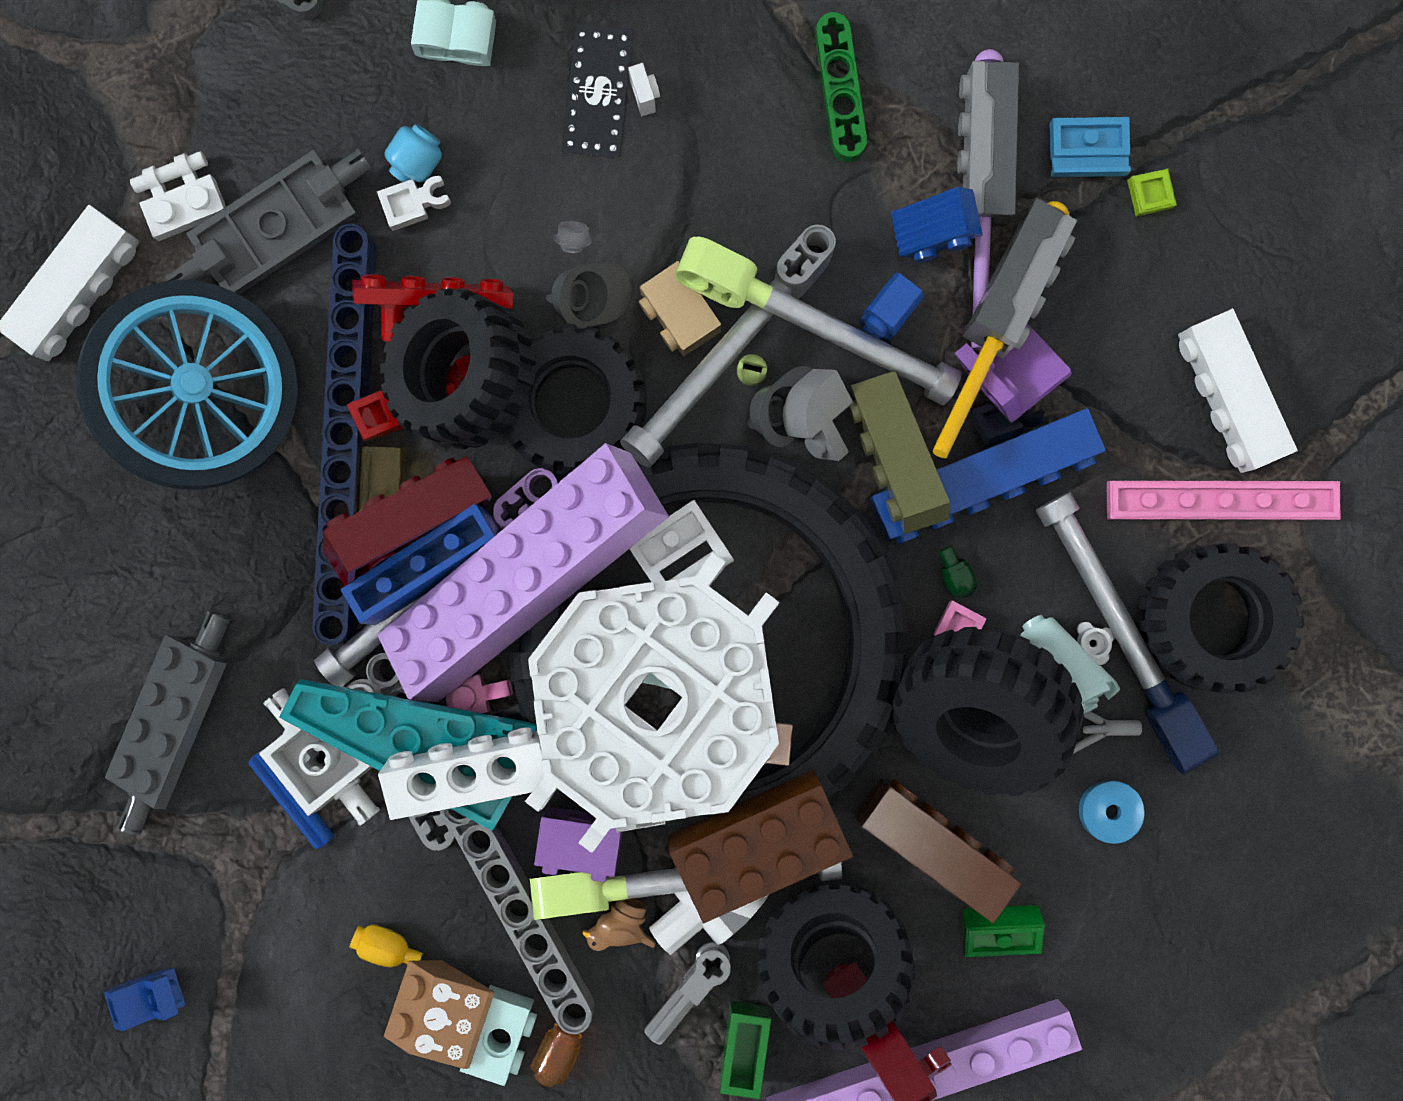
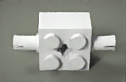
(315, 784)

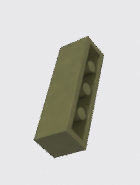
(899, 452)

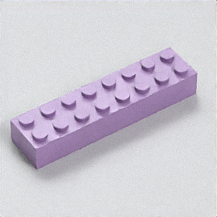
(522, 574)

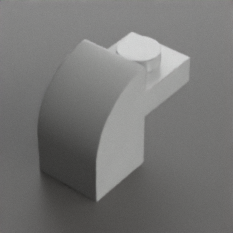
(810, 412)

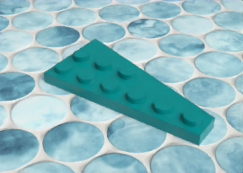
(381, 725)

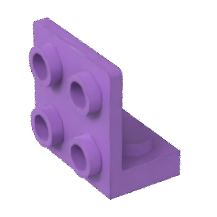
(1019, 377)

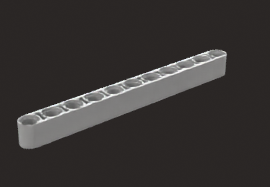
(501, 893)

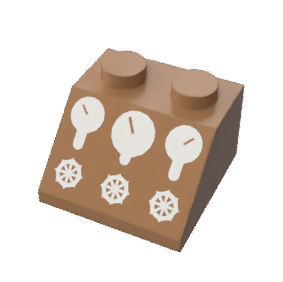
(439, 1013)

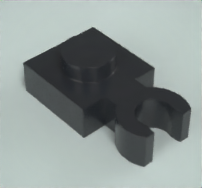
(996, 428)

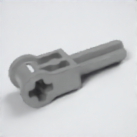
(691, 991)

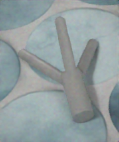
(1107, 728)

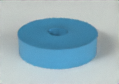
(1128, 816)

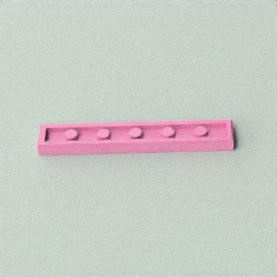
(1223, 500)

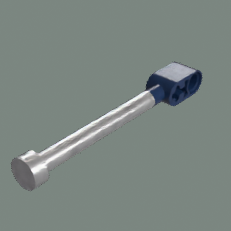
(1172, 714)

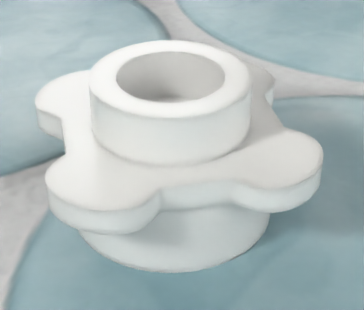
(1103, 639)

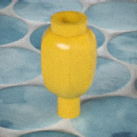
(382, 946)

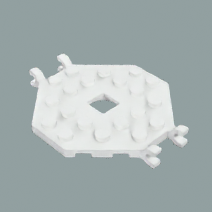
(613, 757)

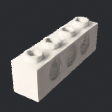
(410, 796)

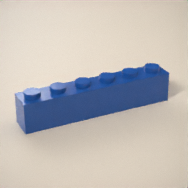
(1006, 469)

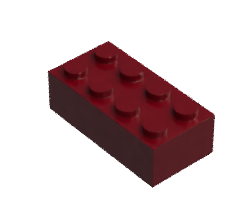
(396, 521)

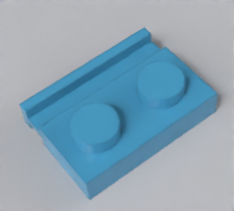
(1090, 146)

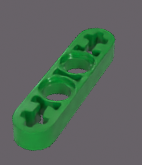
(840, 87)

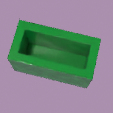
(745, 1049)

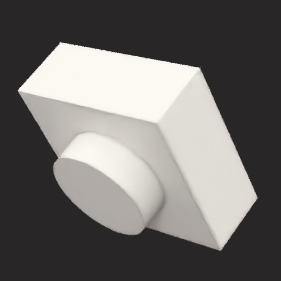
(644, 89)

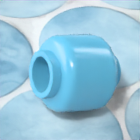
(413, 154)

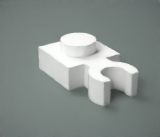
(406, 202)

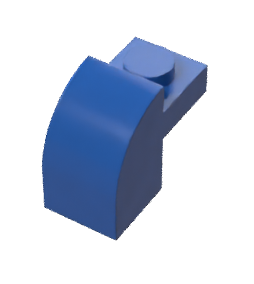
(144, 999)

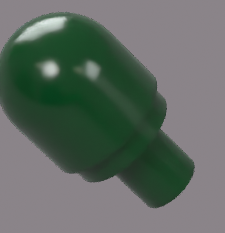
(957, 574)

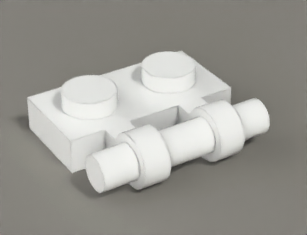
(181, 207)

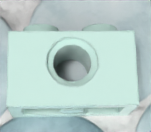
(497, 1060)

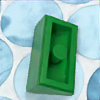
(1014, 932)

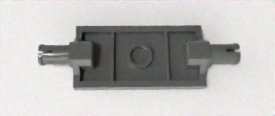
(273, 223)
(166, 721)

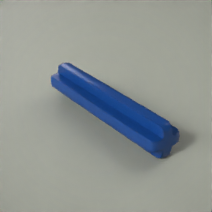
(311, 826)

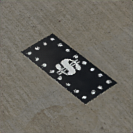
(597, 91)

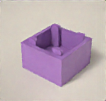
(560, 847)

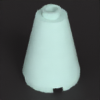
(1084, 670)

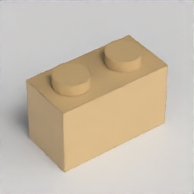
(680, 310)

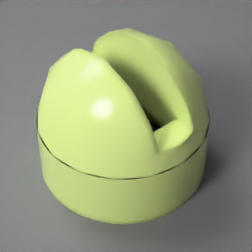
(751, 377)

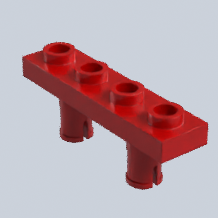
(396, 296)

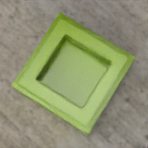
(1151, 192)

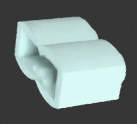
(454, 32)

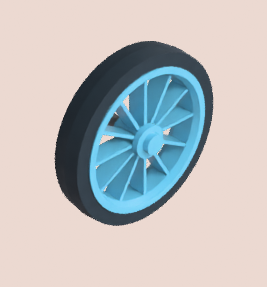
(188, 384)

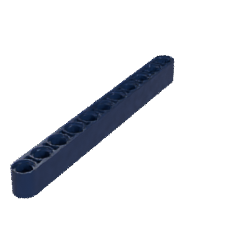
(337, 417)

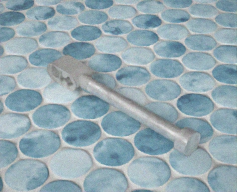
(646, 441)

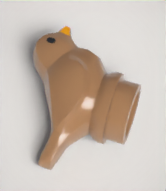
(620, 926)

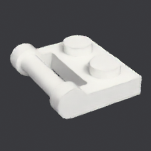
(676, 538)

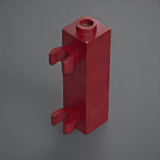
(890, 1055)

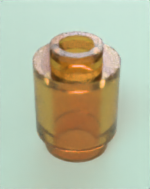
(555, 1056)

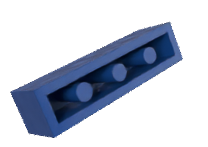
(419, 566)

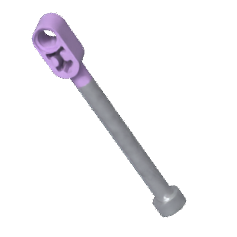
(339, 664)

